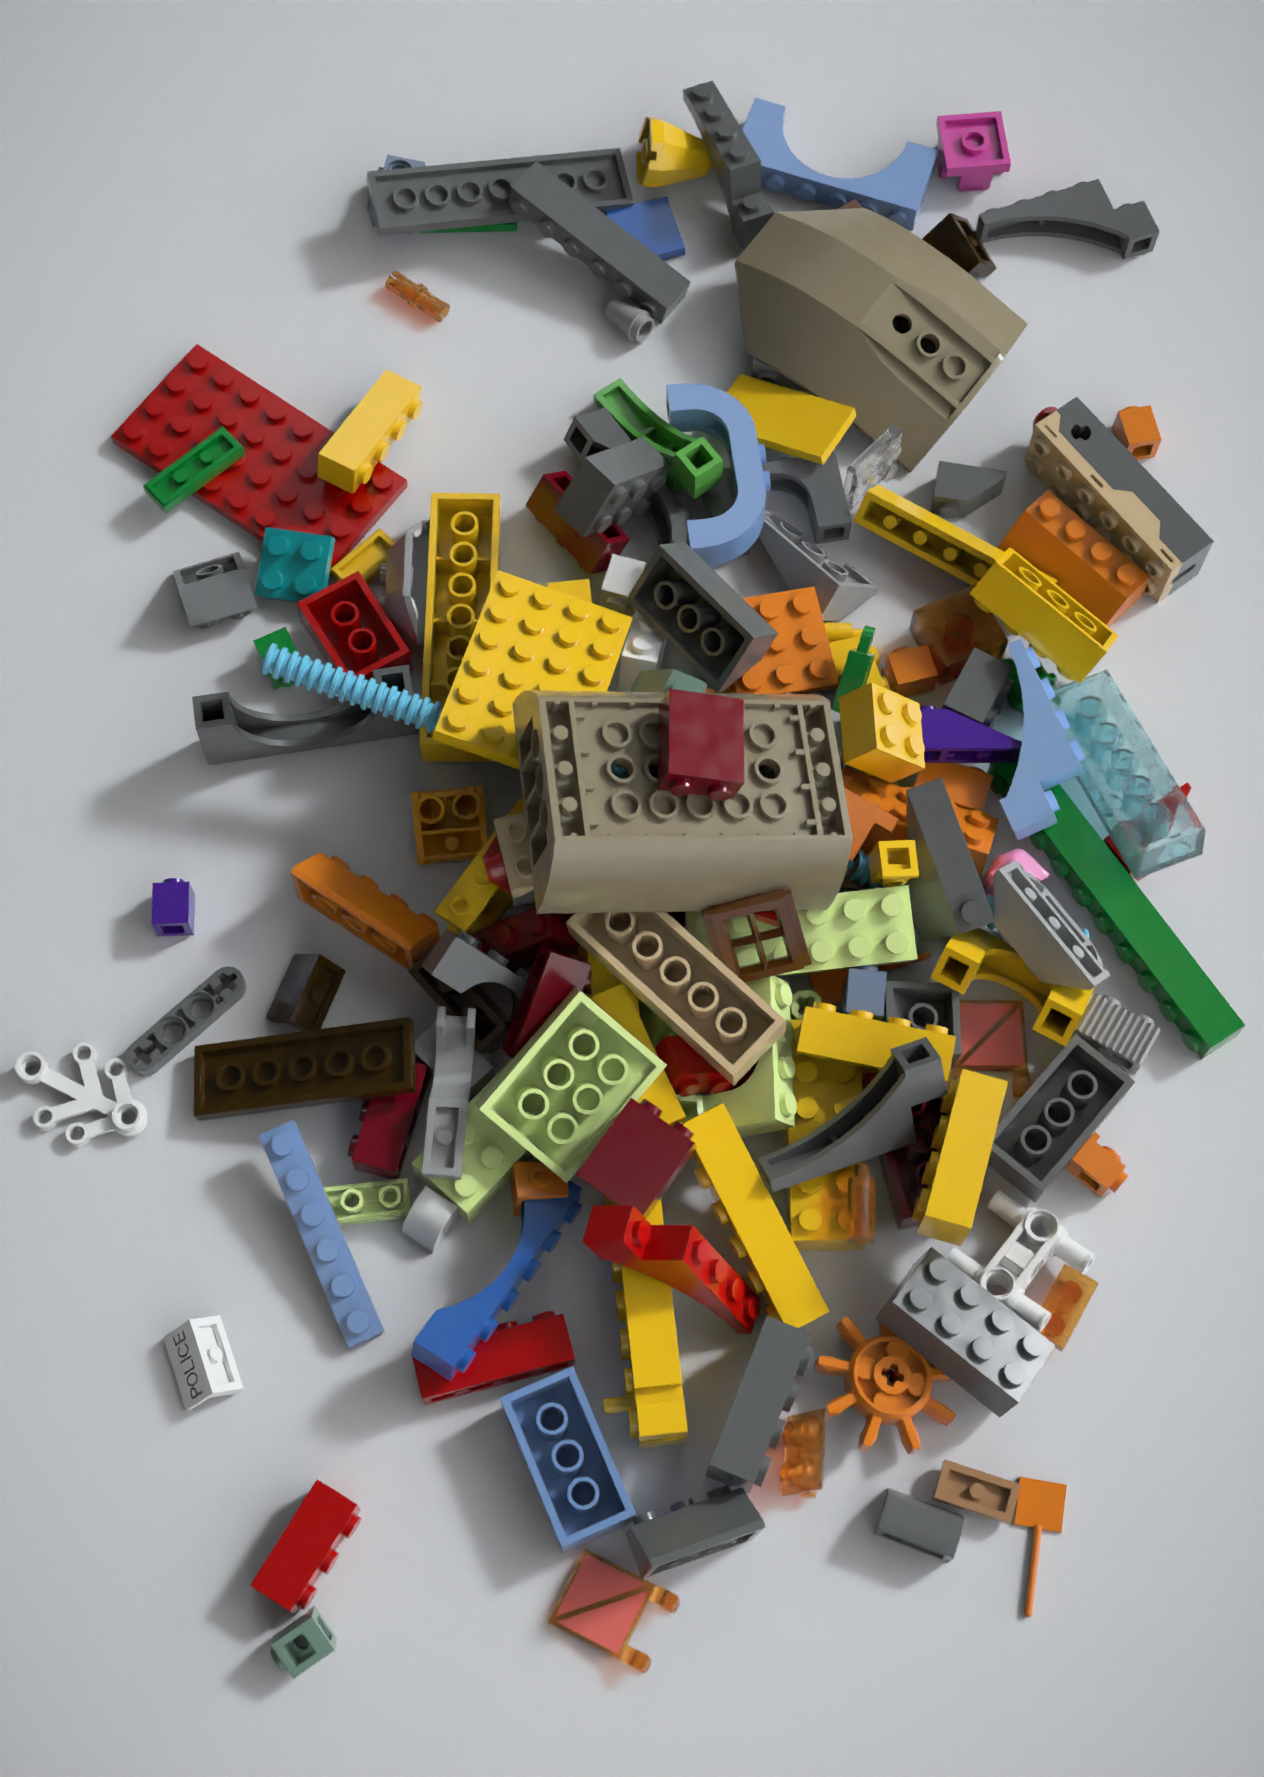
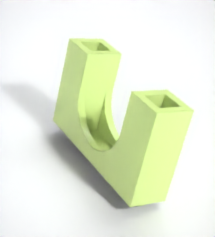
(767, 1097)

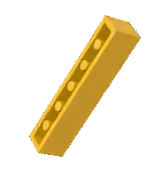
(927, 535)
(752, 1220)

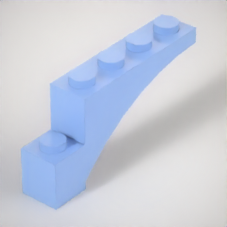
(1045, 751)

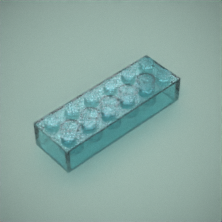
(1128, 778)

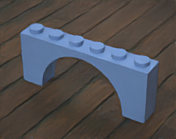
(892, 192)

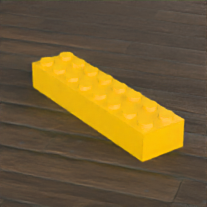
(459, 578)

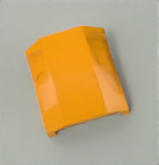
(449, 824)

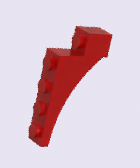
(675, 1257)

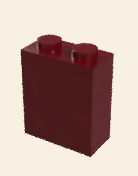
(700, 744)
(638, 1157)

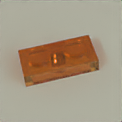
(1067, 1303)

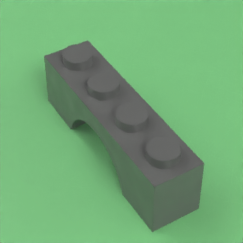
(463, 965)

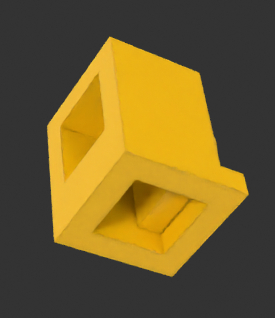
(893, 868)

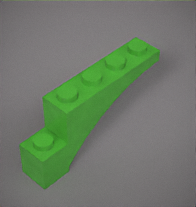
(692, 459)

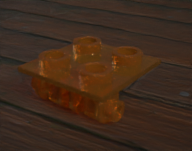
(804, 1453)

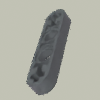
(191, 1025)

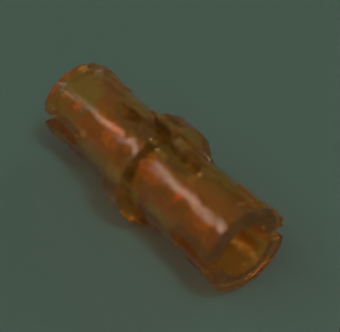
(417, 296)

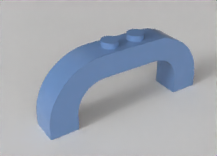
(723, 416)

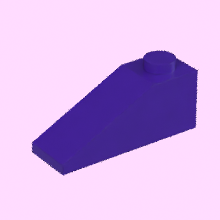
(958, 739)

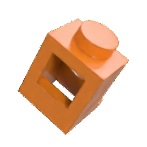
(1097, 1167)

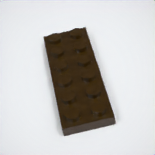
(304, 1069)

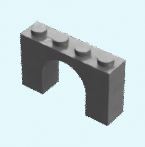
(813, 484)

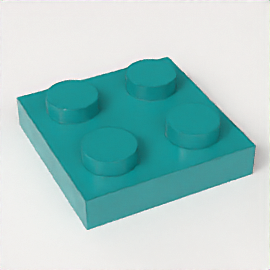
(293, 564)

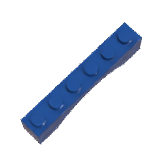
(454, 1331)

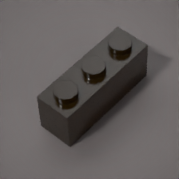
(491, 1021)

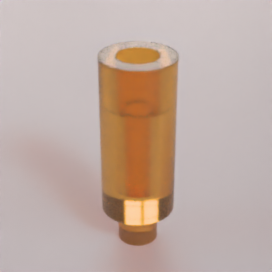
(861, 1206)

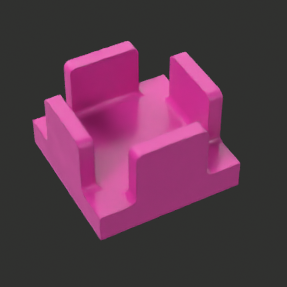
(972, 148)

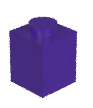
(173, 908)

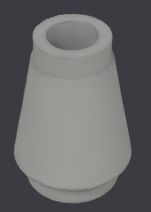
(630, 320)

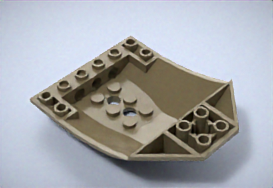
(822, 310)

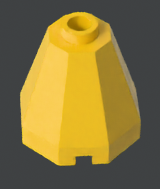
(669, 154)

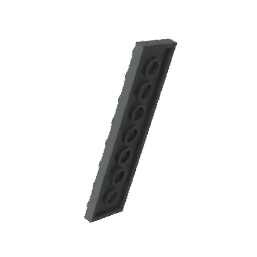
(480, 190)

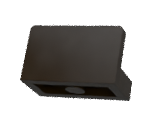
(306, 992)

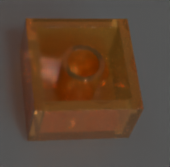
(953, 630)

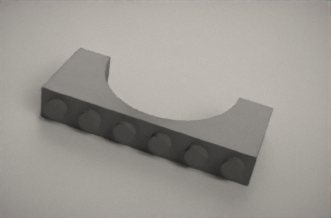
(238, 733)

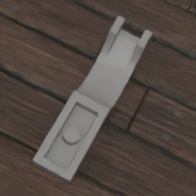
(449, 1095)

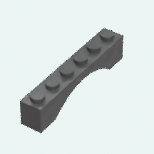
(600, 431)

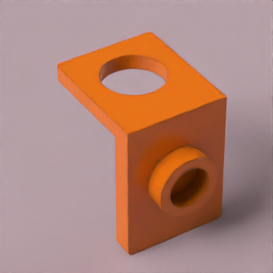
(534, 1181)

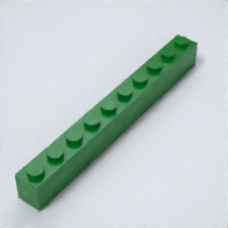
(1131, 923)

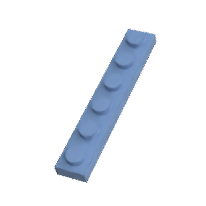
(321, 1234)

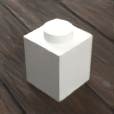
(619, 582)

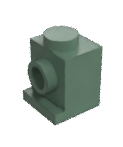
(297, 1658)

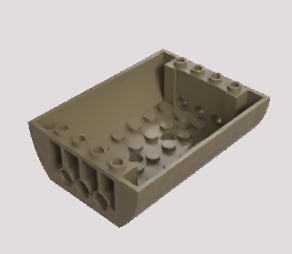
(642, 849)

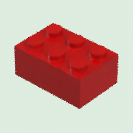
(353, 628)

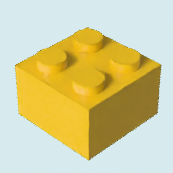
(881, 733)

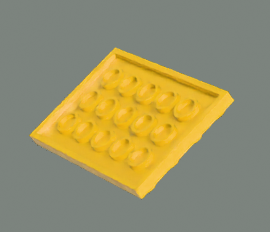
(526, 642)

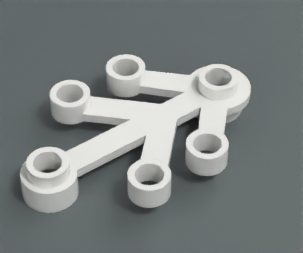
(86, 1097)

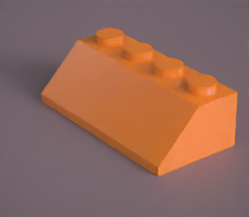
(1077, 557)
(364, 909)

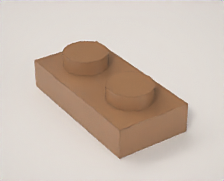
(976, 1492)

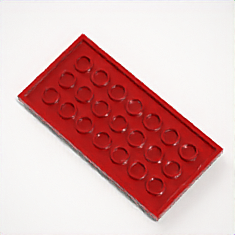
(277, 476)

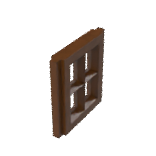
(789, 930)

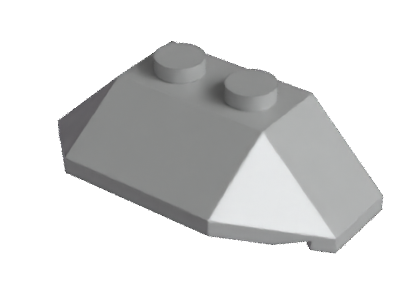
(407, 586)
(1043, 931)

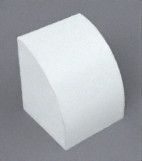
(430, 1219)

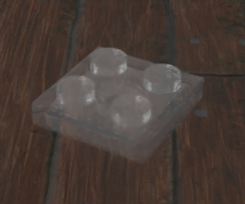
(873, 466)

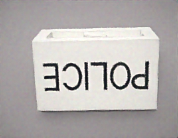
(202, 1360)

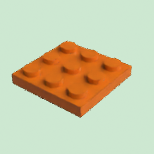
(799, 655)

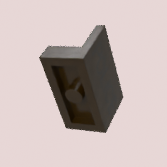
(960, 243)

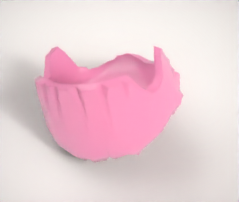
(1024, 858)

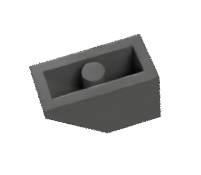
(964, 488)

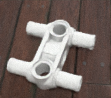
(1023, 1257)

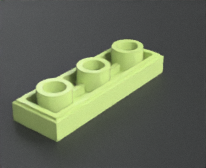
(377, 1201)

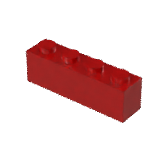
(507, 1357)

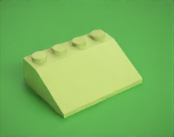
(569, 1084)

